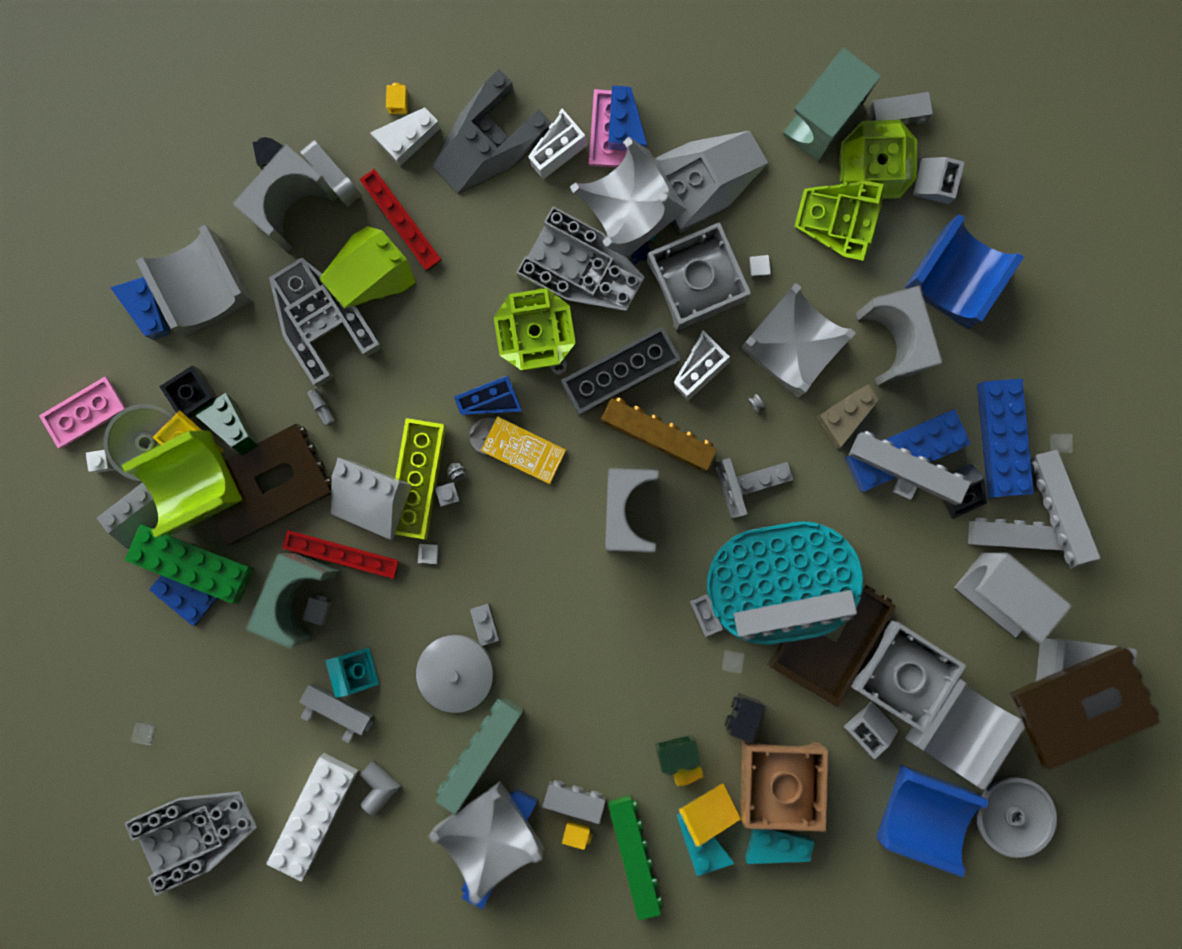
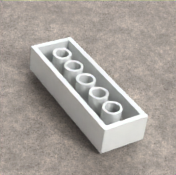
(312, 817)

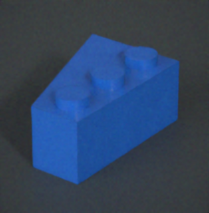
(624, 119)
(142, 307)
(491, 397)

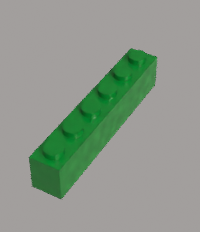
(634, 858)

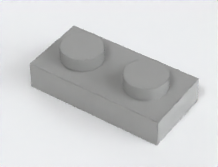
(705, 615)
(484, 624)

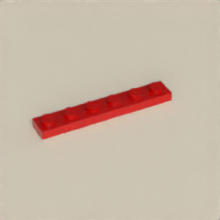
(400, 220)
(341, 554)

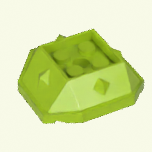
(875, 138)
(529, 310)

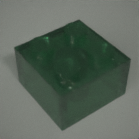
(677, 754)

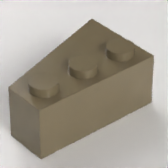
(847, 414)

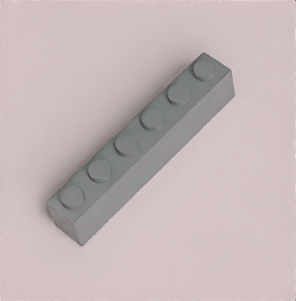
(909, 468)
(1064, 509)
(1013, 535)
(795, 613)

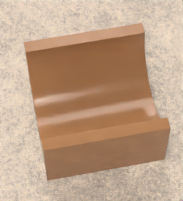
(783, 786)

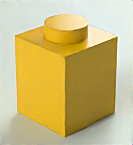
(397, 99)
(576, 835)

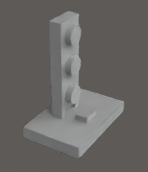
(735, 487)

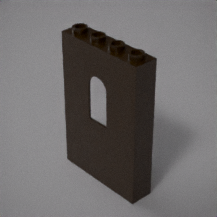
(262, 510)
(830, 666)
(1058, 721)

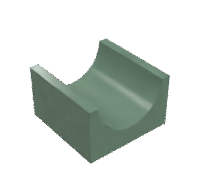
(831, 104)
(275, 612)

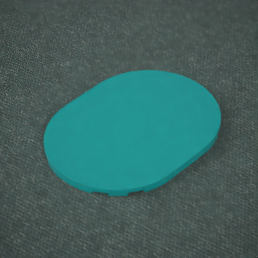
(782, 567)

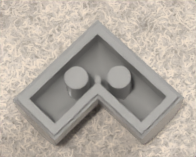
(383, 788)

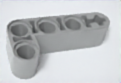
(332, 174)

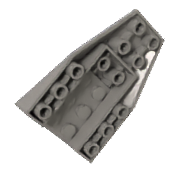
(711, 174)
(578, 266)
(190, 836)

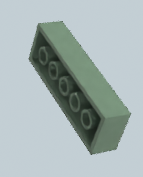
(477, 757)

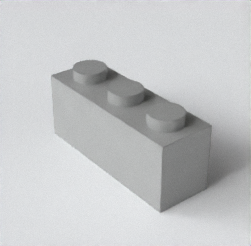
(905, 108)
(574, 801)

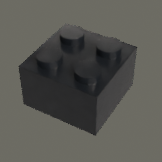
(188, 391)
(744, 717)

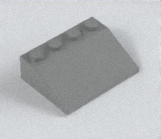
(368, 497)

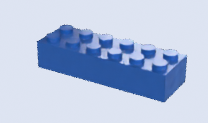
(1005, 438)
(929, 440)

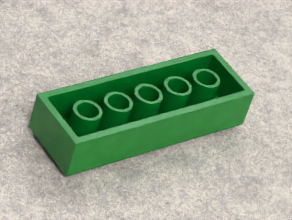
(189, 564)

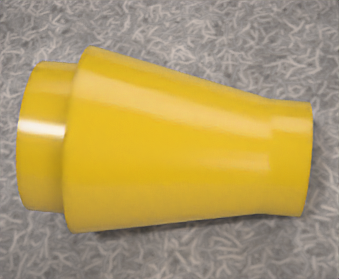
(685, 777)

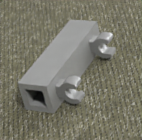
(336, 709)

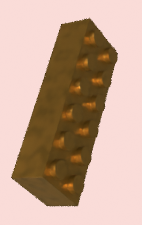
(658, 435)

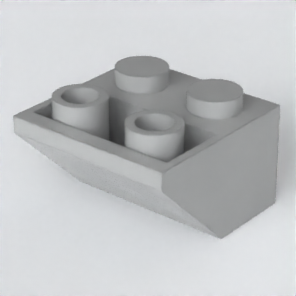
(938, 179)
(871, 730)

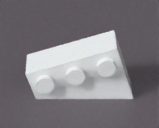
(406, 135)
(557, 146)
(701, 366)

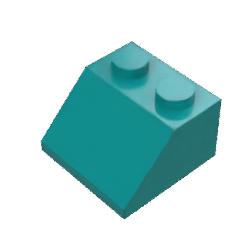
(352, 672)

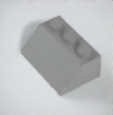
(128, 513)

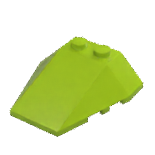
(842, 216)
(367, 269)

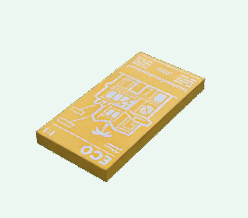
(523, 450)

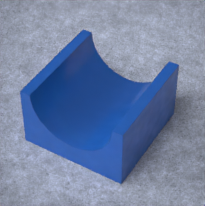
(963, 274)
(928, 819)

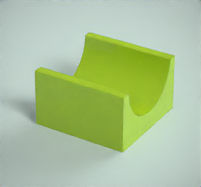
(185, 481)

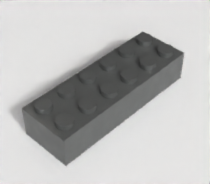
(621, 371)

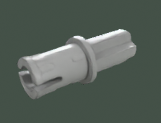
(320, 406)

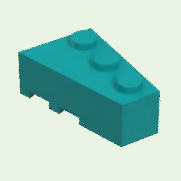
(778, 847)
(707, 856)

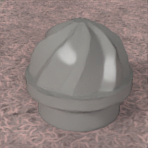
(456, 472)

